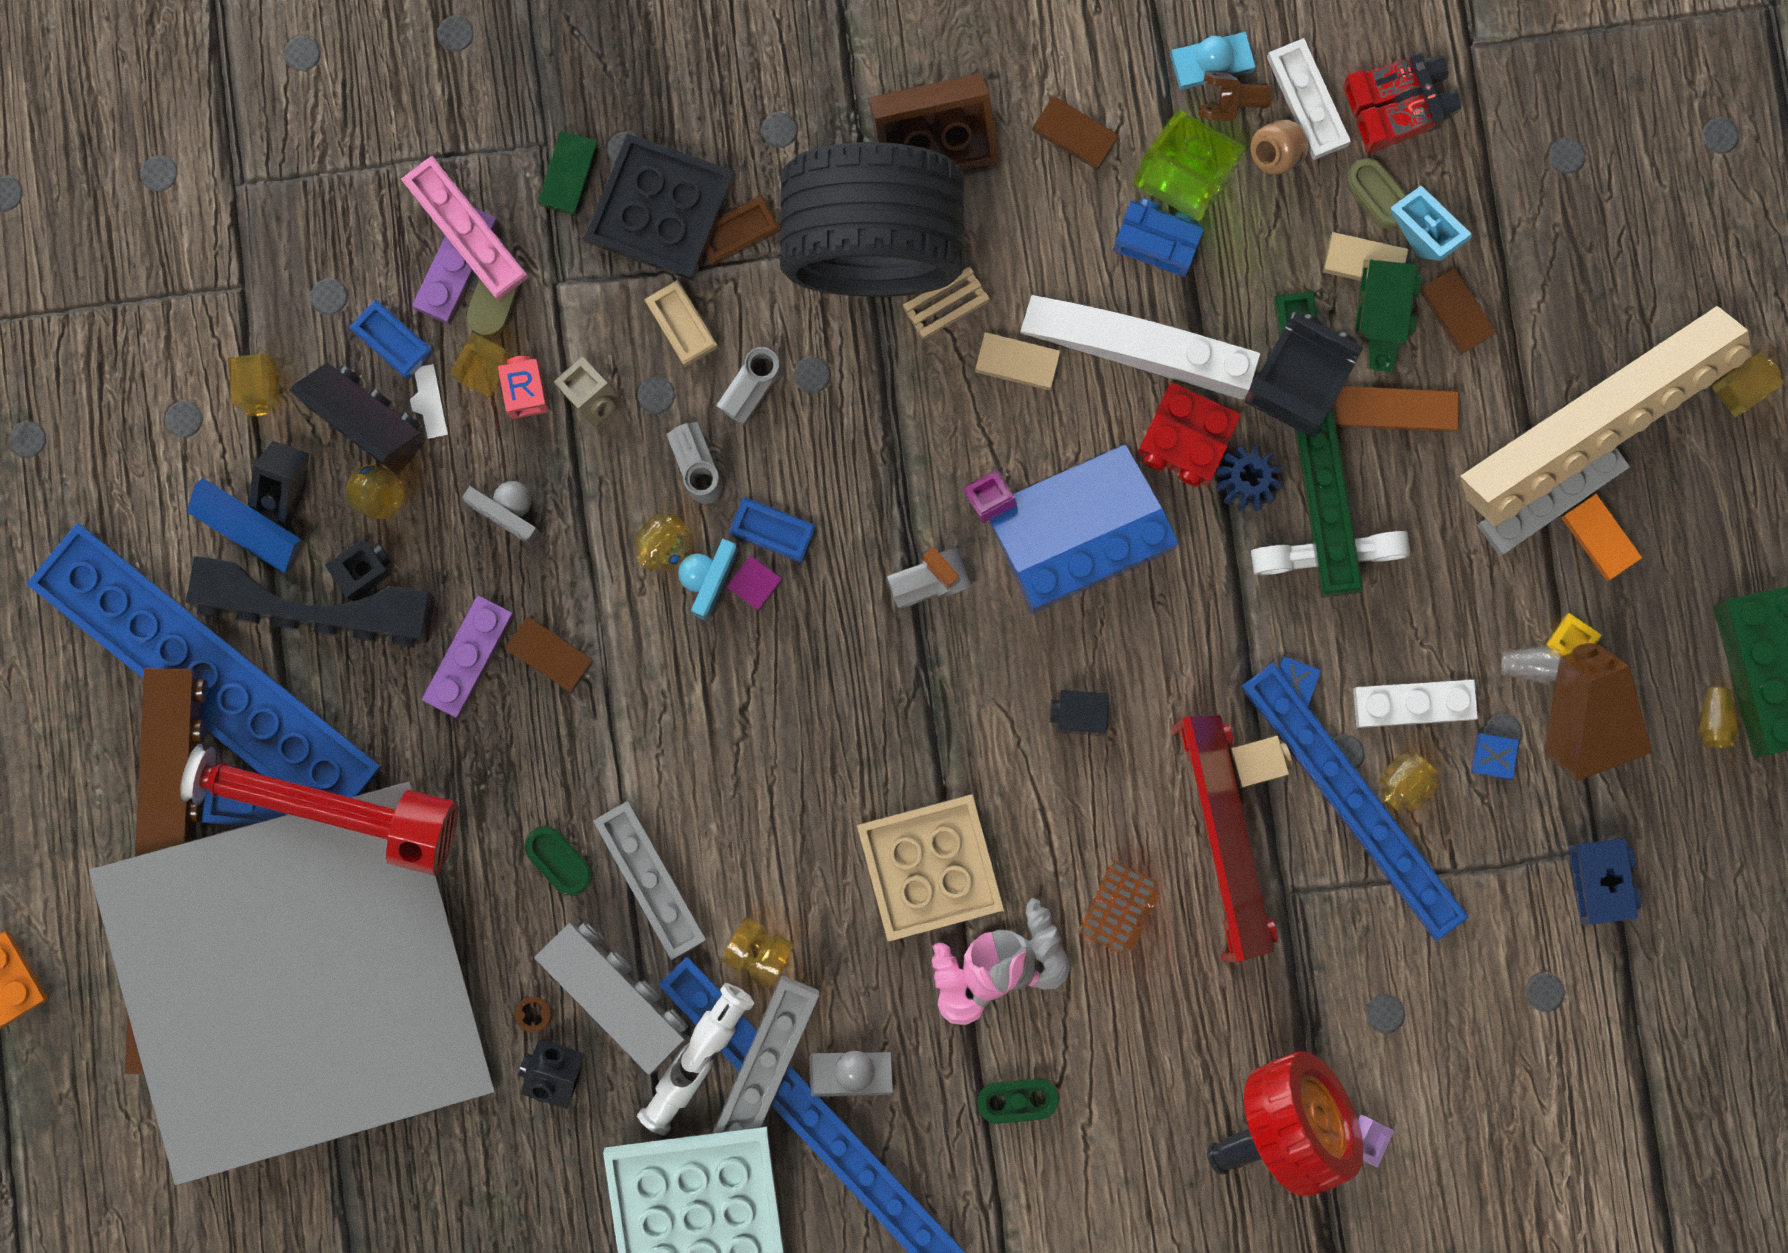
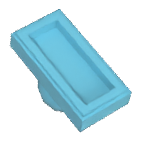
(1212, 54)
(707, 577)

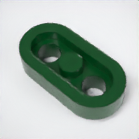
(1017, 1101)

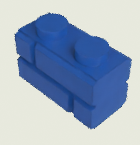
(1158, 237)

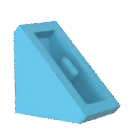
(1429, 226)

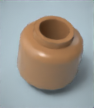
(1279, 147)

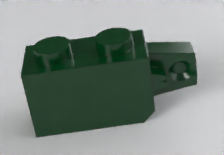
(1385, 310)

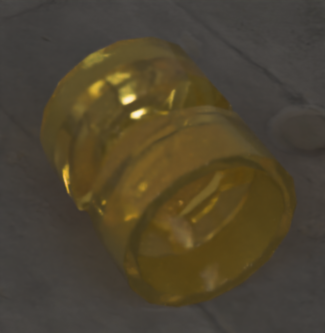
(771, 958)

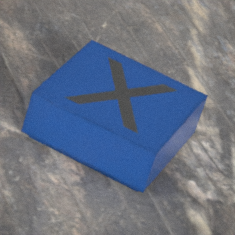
(1300, 676)
(1494, 756)

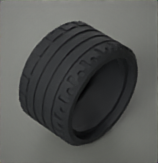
(872, 220)

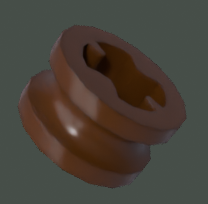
(545, 1013)

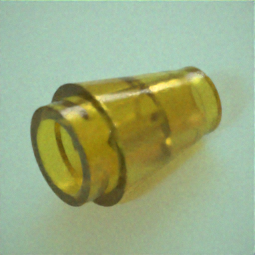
(1718, 719)

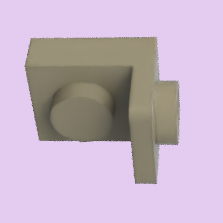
(588, 391)

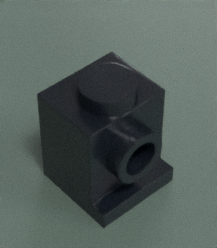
(346, 568)

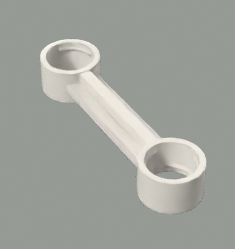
(1286, 558)

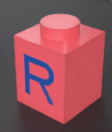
(523, 387)

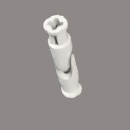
(708, 1038)

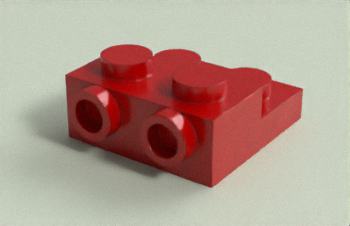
(1188, 435)

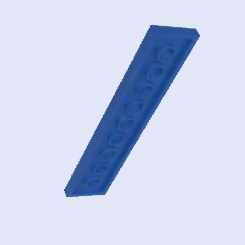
(155, 631)

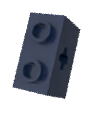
(1604, 903)

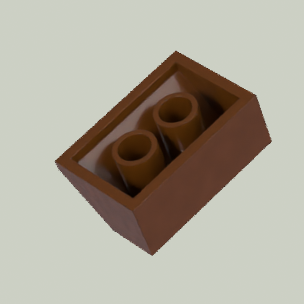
(941, 117)

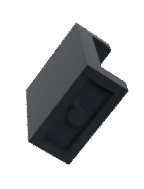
(1304, 374)

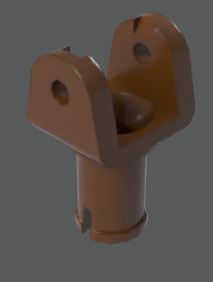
(1233, 96)

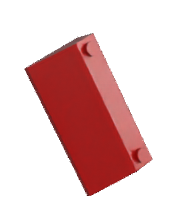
(1246, 923)

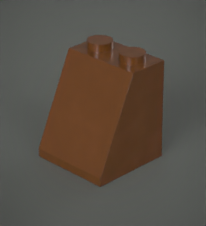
(1594, 714)

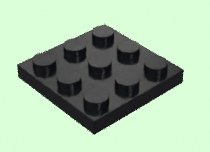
(660, 207)

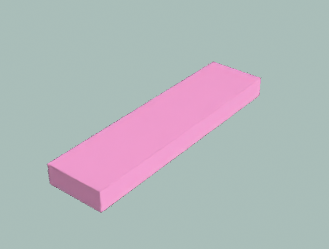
(464, 228)

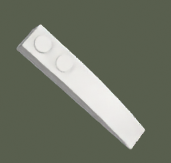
(1143, 345)

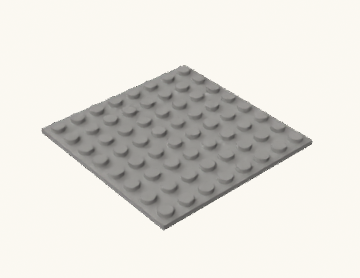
(287, 989)

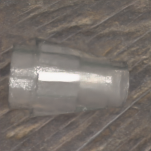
(1531, 664)

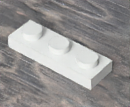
(1308, 98)
(1415, 703)

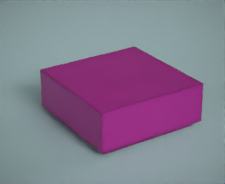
(989, 496)
(754, 583)

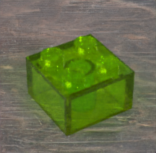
(1188, 165)

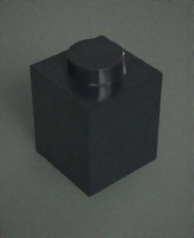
(1080, 713)

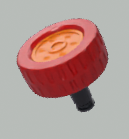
(1297, 1126)

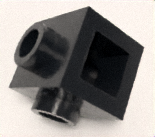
(551, 1073)

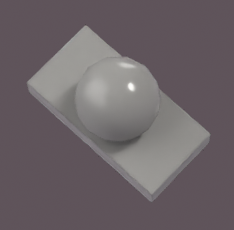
(508, 505)
(850, 1074)

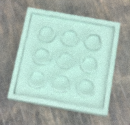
(695, 1194)

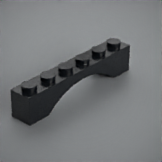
(392, 612)

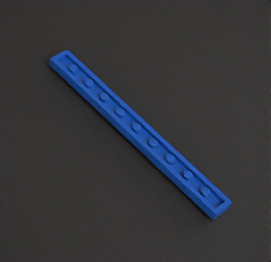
(821, 1127)

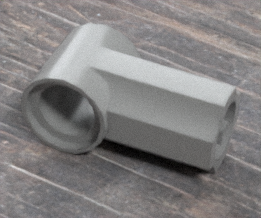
(749, 389)
(695, 460)
(920, 583)

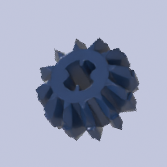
(1255, 467)

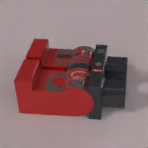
(1399, 101)

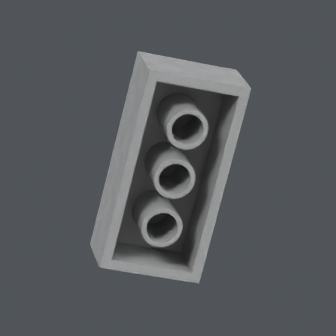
(612, 996)

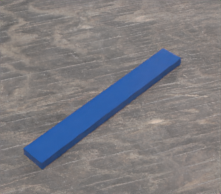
(1354, 802)

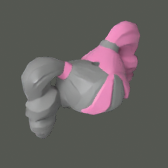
(998, 965)

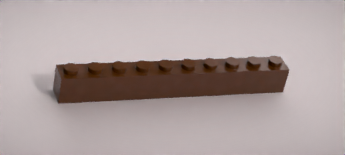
(168, 736)

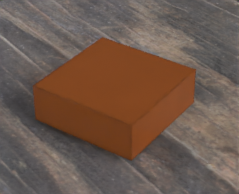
(941, 568)

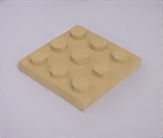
(930, 868)

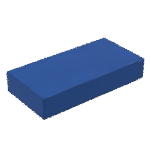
(391, 339)
(772, 530)

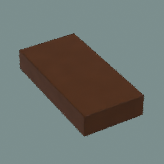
(1075, 133)
(741, 230)
(1457, 311)
(549, 654)

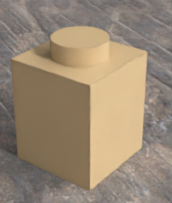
(1260, 762)

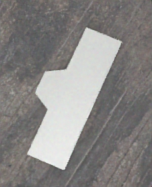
(428, 402)

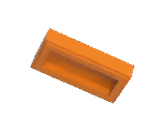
(1601, 537)

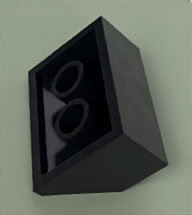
(361, 415)

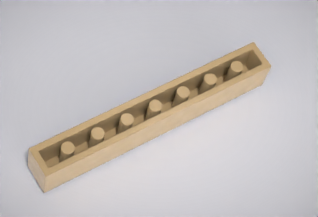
(1606, 416)

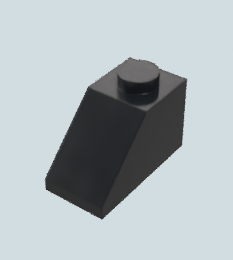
(278, 483)

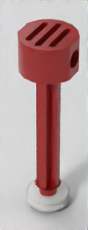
(416, 831)

